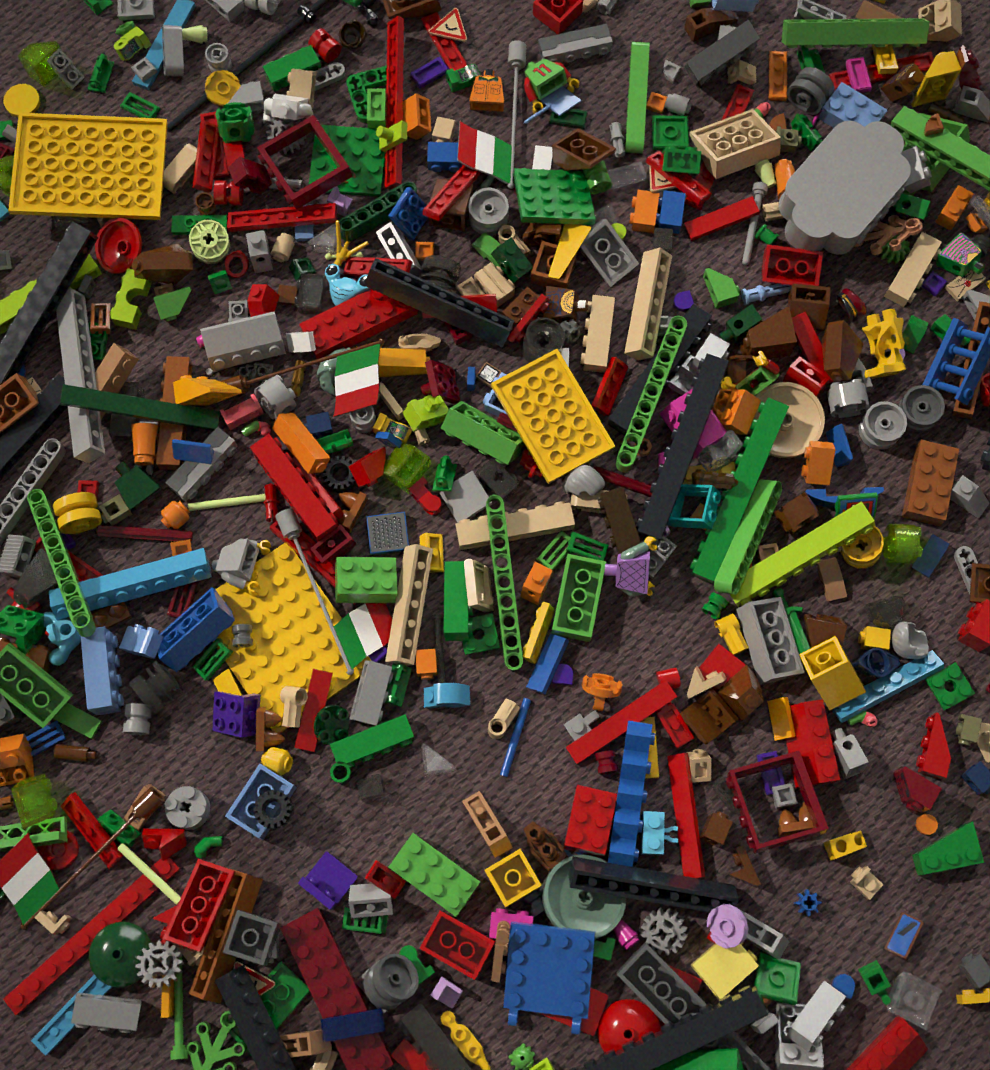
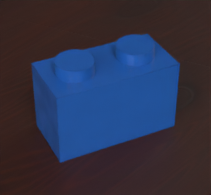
(443, 156)
(671, 211)

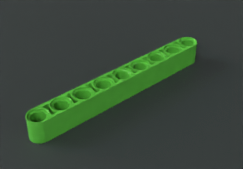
(647, 401)
(499, 514)
(51, 537)

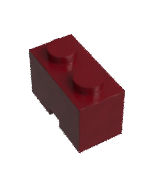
(250, 174)

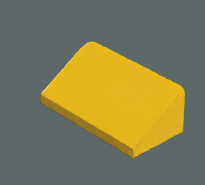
(435, 542)
(226, 683)

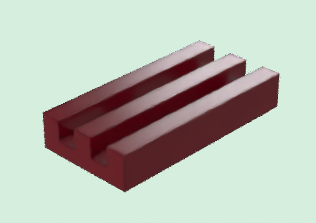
(189, 601)

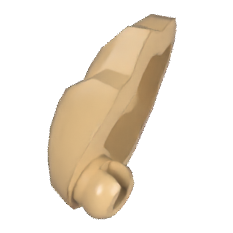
(421, 341)

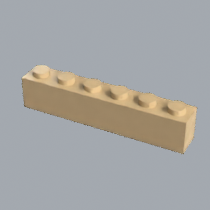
(648, 304)
(520, 525)
(409, 605)

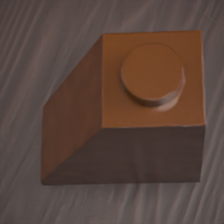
(542, 232)
(163, 264)
(840, 350)
(824, 628)
(742, 693)

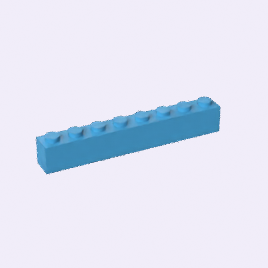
(137, 581)

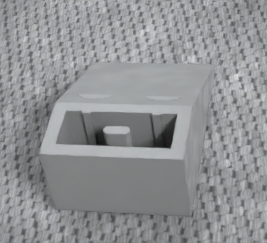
(787, 1052)

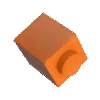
(426, 663)

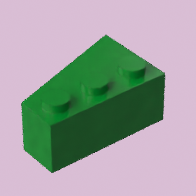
(952, 851)

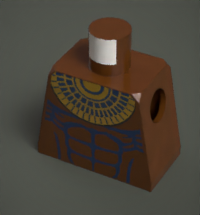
(906, 78)
(563, 304)

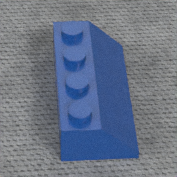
(194, 630)

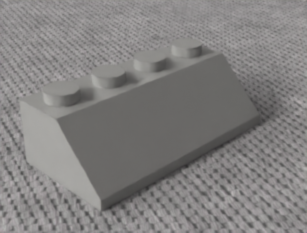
(243, 341)
(770, 640)

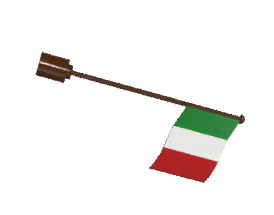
(355, 377)
(29, 879)

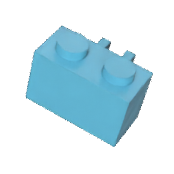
(653, 833)

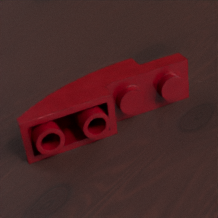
(968, 75)

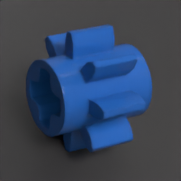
(808, 909)

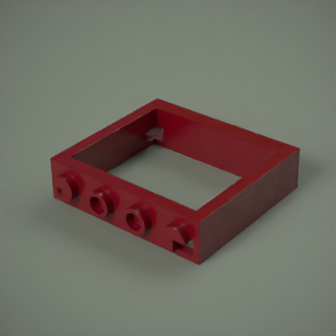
(319, 186)
(806, 789)

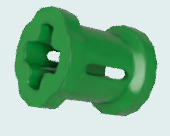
(766, 235)

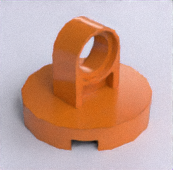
(601, 687)

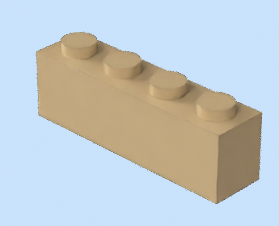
(913, 268)
(599, 333)

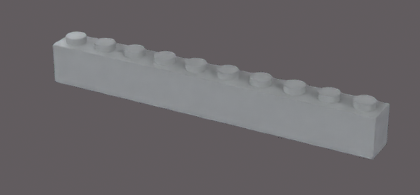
(79, 372)

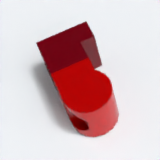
(425, 499)

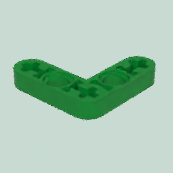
(363, 85)

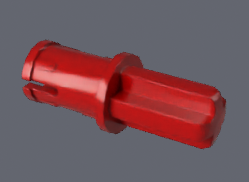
(270, 502)

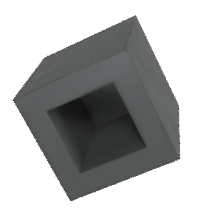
(975, 970)

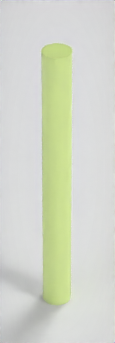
(226, 502)
(149, 873)

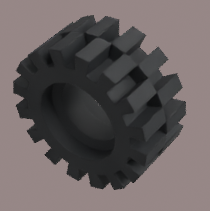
(328, 475)
(264, 800)

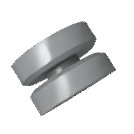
(488, 211)
(882, 425)

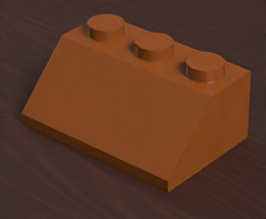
(16, 400)

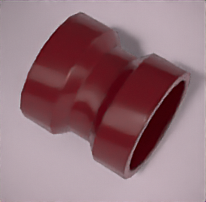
(606, 762)

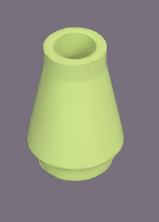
(195, 34)
(765, 172)

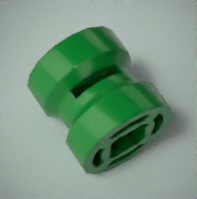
(715, 605)

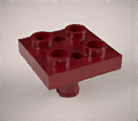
(441, 382)

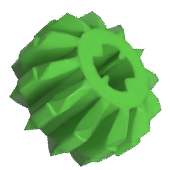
(895, 255)

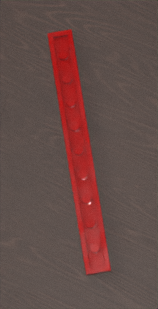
(394, 98)
(80, 943)

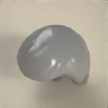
(583, 479)
(909, 642)

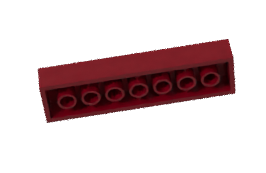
(334, 987)

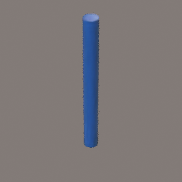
(515, 737)

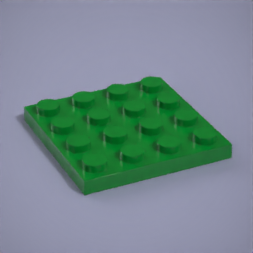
(361, 153)
(553, 196)

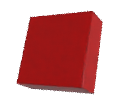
(88, 486)

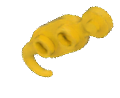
(465, 1041)

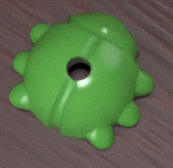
(125, 28)
(528, 1056)

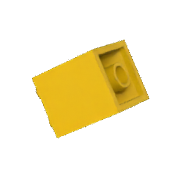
(832, 673)

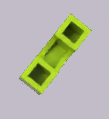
(124, 313)

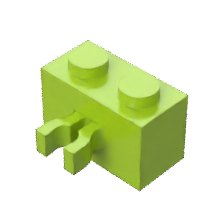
(425, 412)

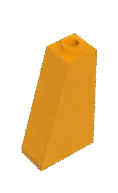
(402, 362)

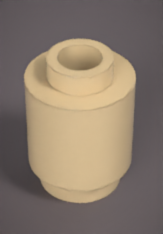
(283, 247)

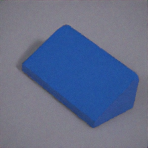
(192, 451)
(843, 453)

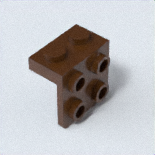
(709, 716)

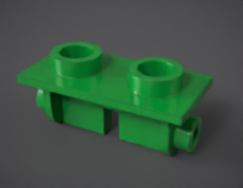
(101, 74)
(809, 137)
(336, 441)
(444, 475)
(398, 684)
(112, 823)

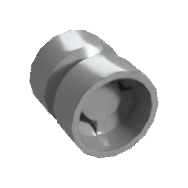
(218, 57)
(363, 419)
(136, 719)

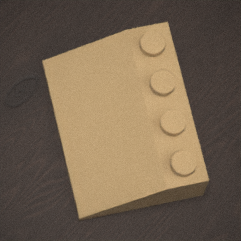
(736, 143)

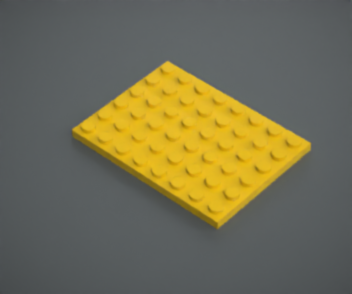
(88, 166)
(286, 632)

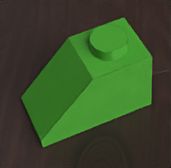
(721, 288)
(171, 303)

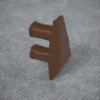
(544, 846)

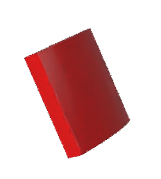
(719, 661)

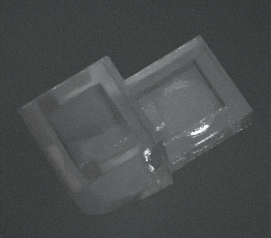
(721, 454)

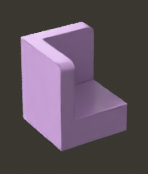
(342, 202)
(446, 992)

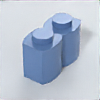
(141, 641)

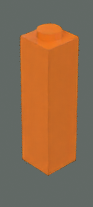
(301, 443)

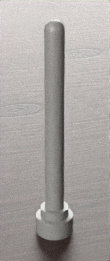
(759, 190)

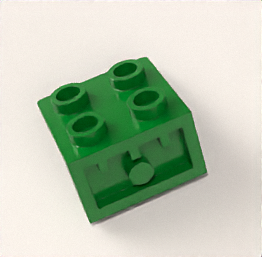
(681, 160)
(22, 624)

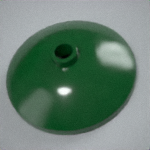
(127, 939)

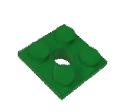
(488, 642)
(961, 686)

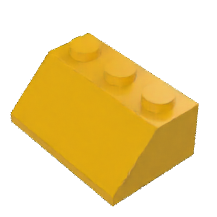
(938, 79)

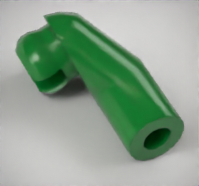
(207, 842)

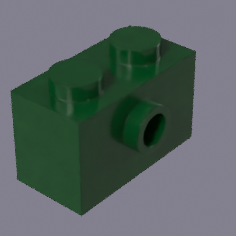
(511, 260)

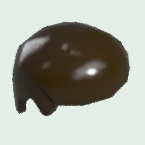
(350, 32)

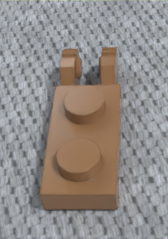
(501, 949)

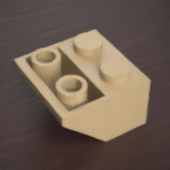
(943, 18)

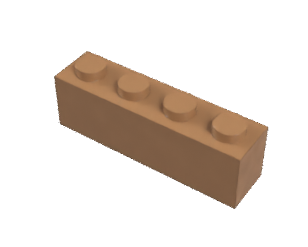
(114, 370)

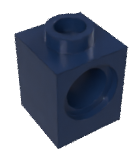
(319, 425)
(978, 778)

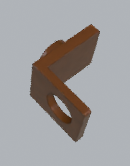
(737, 367)

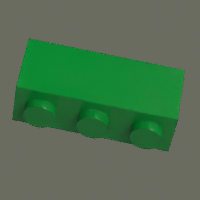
(278, 70)

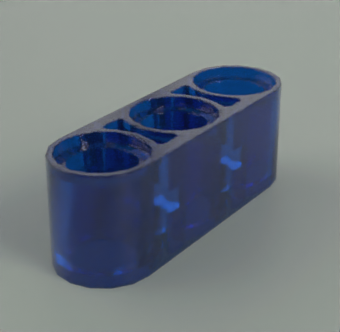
(352, 1025)

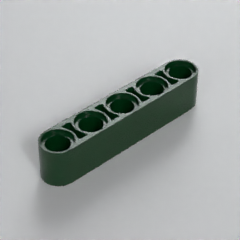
(372, 214)

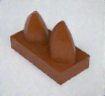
(356, 504)
(111, 615)
(264, 737)
(788, 824)

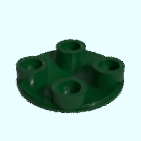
(331, 724)

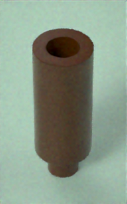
(74, 753)

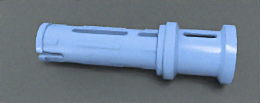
(761, 293)

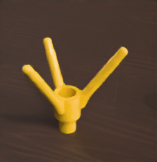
(343, 252)

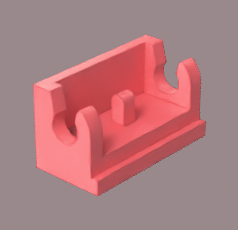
(242, 412)

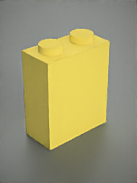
(724, 967)

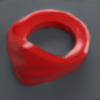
(244, 260)

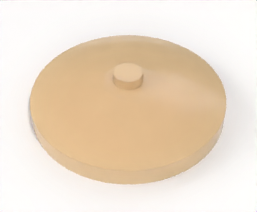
(802, 421)

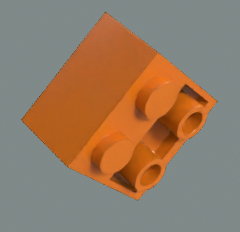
(736, 409)
(15, 759)

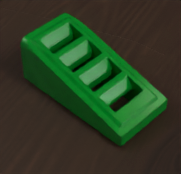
(382, 923)

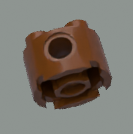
(796, 512)

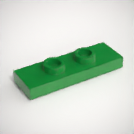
(183, 224)

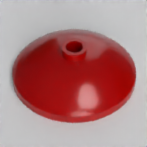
(118, 245)
(623, 1016)

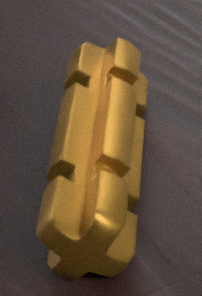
(297, 379)

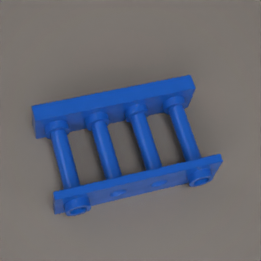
(948, 349)

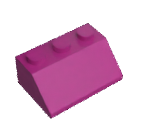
(713, 429)

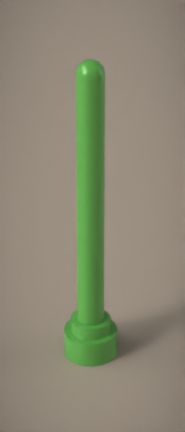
(179, 1050)

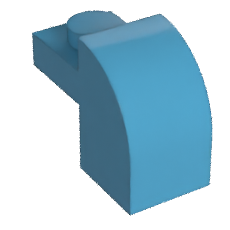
(447, 694)

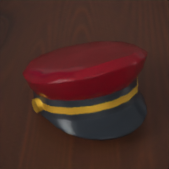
(851, 304)

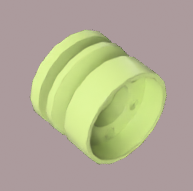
(217, 249)

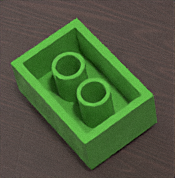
(365, 580)

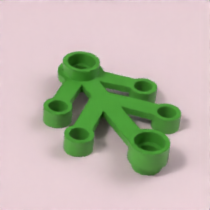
(213, 1052)

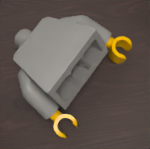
(238, 561)

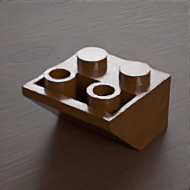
(811, 299)

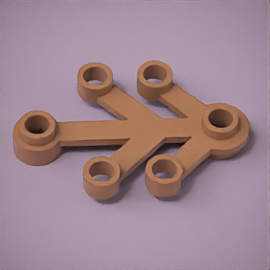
(909, 227)

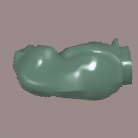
(326, 372)

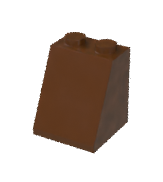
(458, 214)
(772, 336)

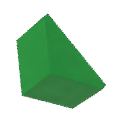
(913, 333)

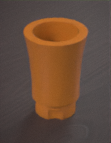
(783, 171)
(144, 443)

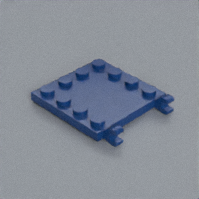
(549, 972)

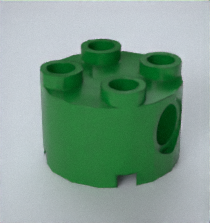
(235, 122)

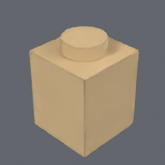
(443, 130)

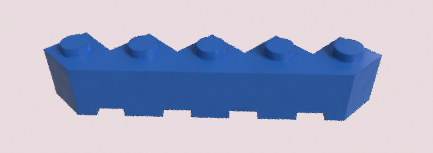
(631, 794)

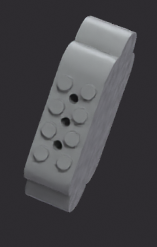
(844, 187)

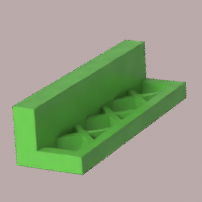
(44, 838)

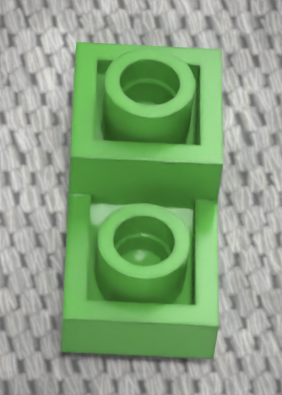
(485, 246)

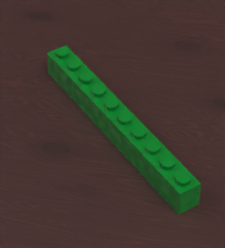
(736, 500)

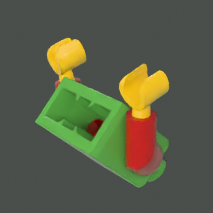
(544, 79)
(758, 379)

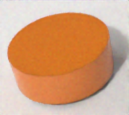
(926, 824)

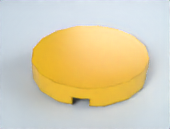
(221, 87)
(21, 99)

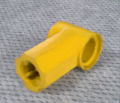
(730, 631)

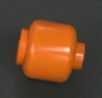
(175, 515)

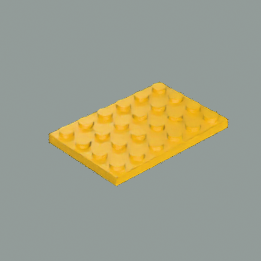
(552, 415)

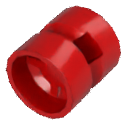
(325, 45)
(222, 193)

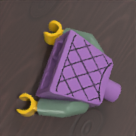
(633, 569)

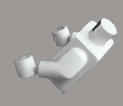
(286, 107)

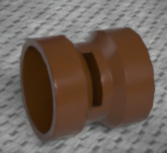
(207, 201)

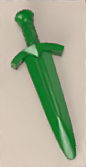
(796, 628)

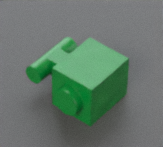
(876, 980)

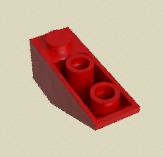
(935, 754)

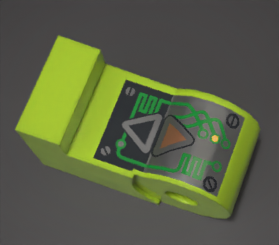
(131, 43)

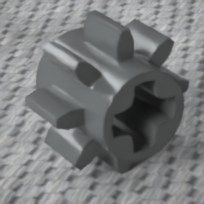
(571, 330)

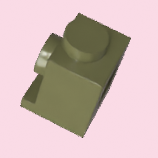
(789, 139)
(112, 505)
(968, 729)

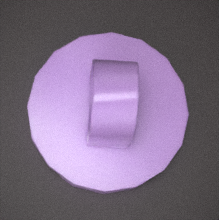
(727, 926)

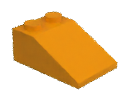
(202, 391)

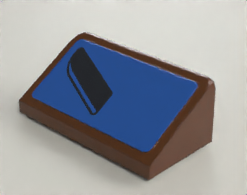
(903, 935)

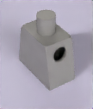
(259, 247)
(848, 754)

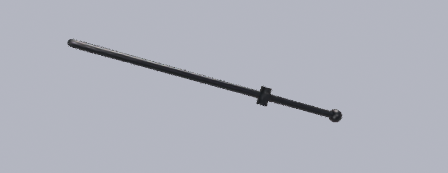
(306, 14)

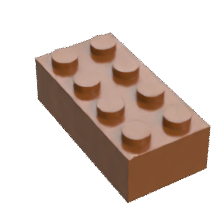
(930, 483)

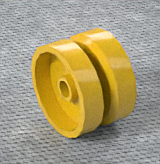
(77, 513)

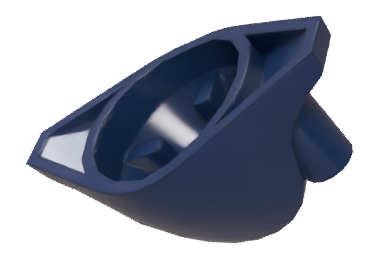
(876, 663)

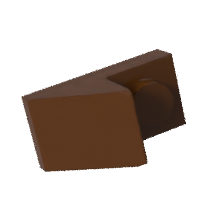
(746, 873)

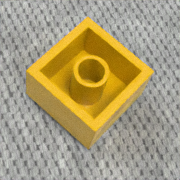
(512, 878)

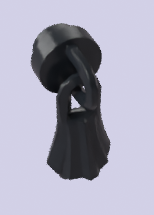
(371, 17)

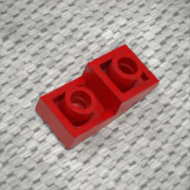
(233, 151)

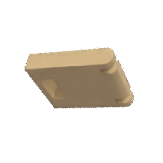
(478, 585)

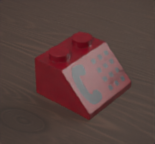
(915, 790)

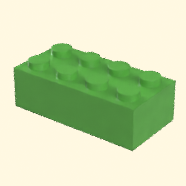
(482, 432)
(578, 598)
(30, 686)
(434, 874)

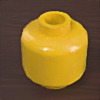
(277, 760)

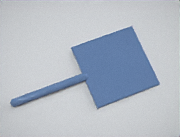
(557, 101)

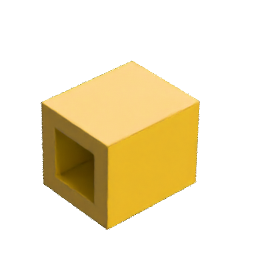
(874, 638)

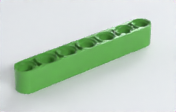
(637, 97)
(748, 537)

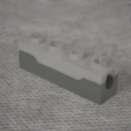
(576, 44)
(194, 474)

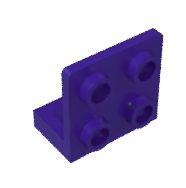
(235, 713)
(328, 880)

